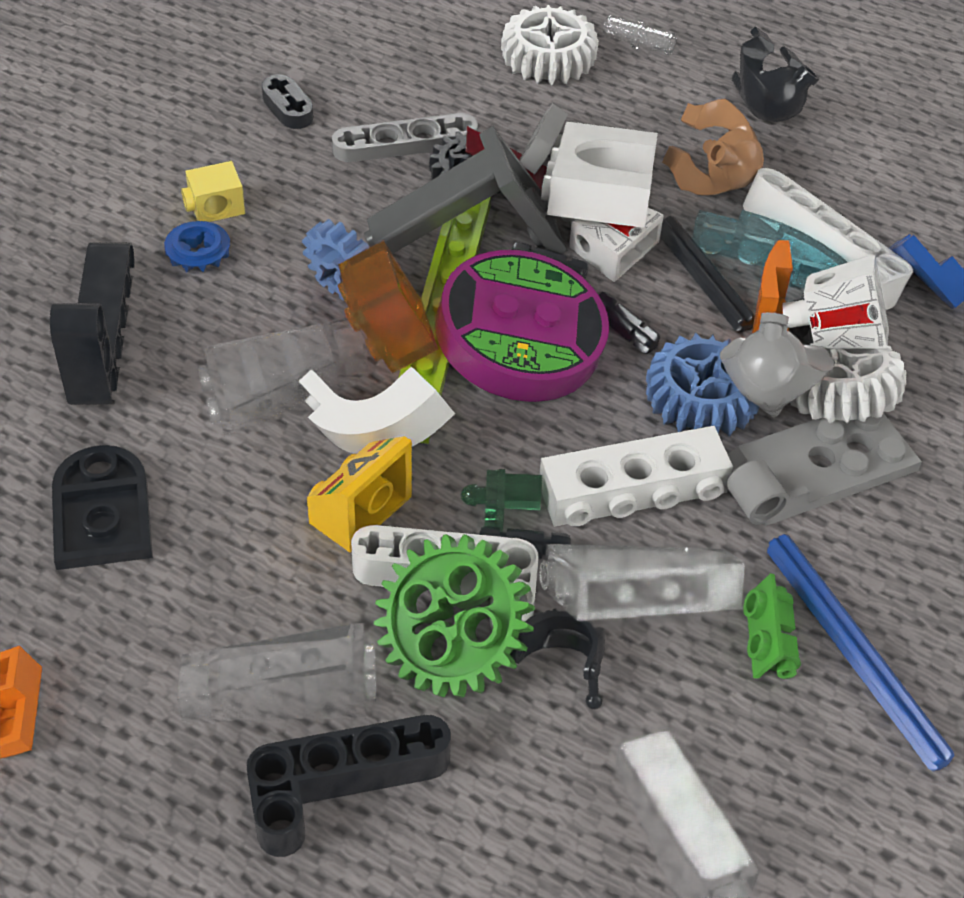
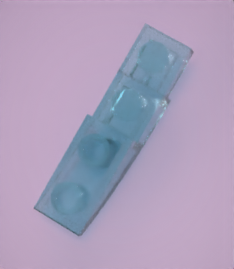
(755, 236)

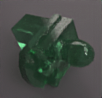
(502, 492)

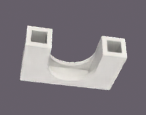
(600, 174)

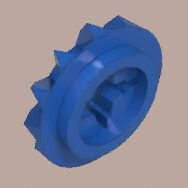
(190, 235)

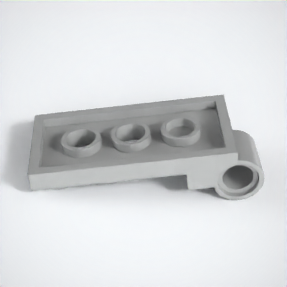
(778, 480)

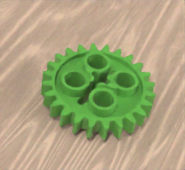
(465, 657)

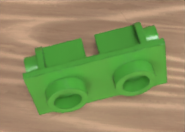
(769, 613)

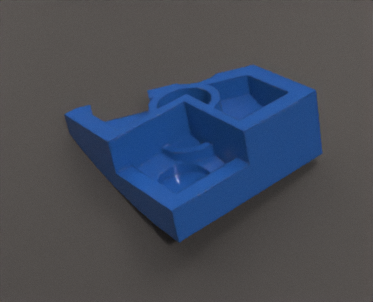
(943, 278)

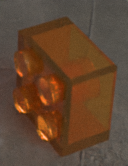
(385, 308)

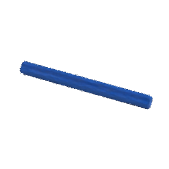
(861, 654)

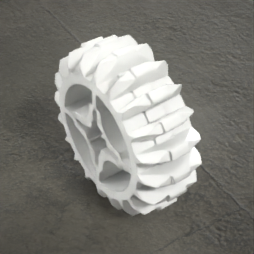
(549, 44)
(857, 387)

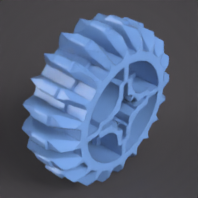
(694, 388)

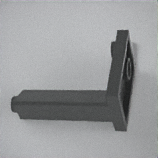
(463, 188)

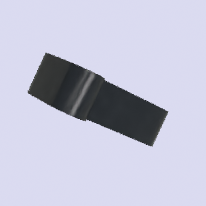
(351, 775)

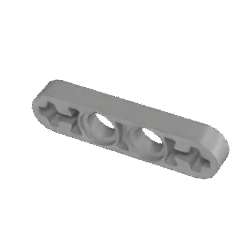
(403, 133)

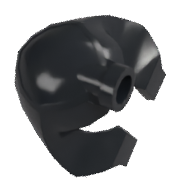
(773, 93)

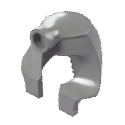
(774, 365)

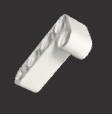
(379, 547)

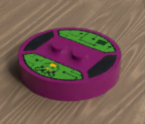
(521, 325)

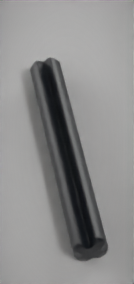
(706, 275)

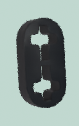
(294, 98)

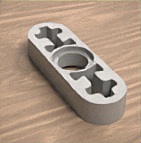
(543, 138)

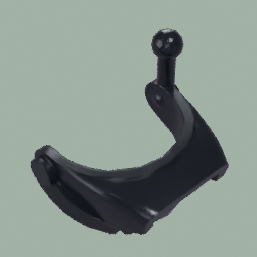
(562, 630)

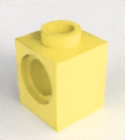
(213, 192)

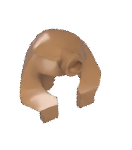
(731, 159)

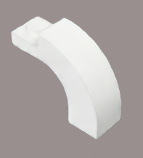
(403, 409)

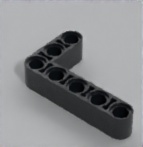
(89, 332)

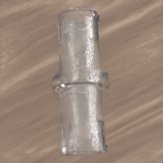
(639, 34)

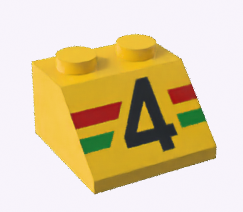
(363, 490)

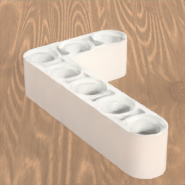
(787, 202)

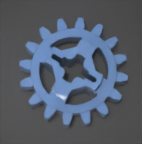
(327, 248)

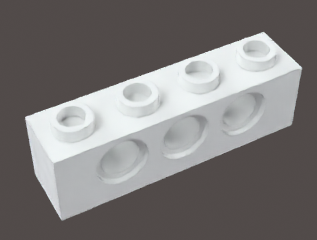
(634, 476)

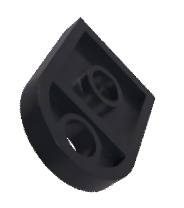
(101, 514)

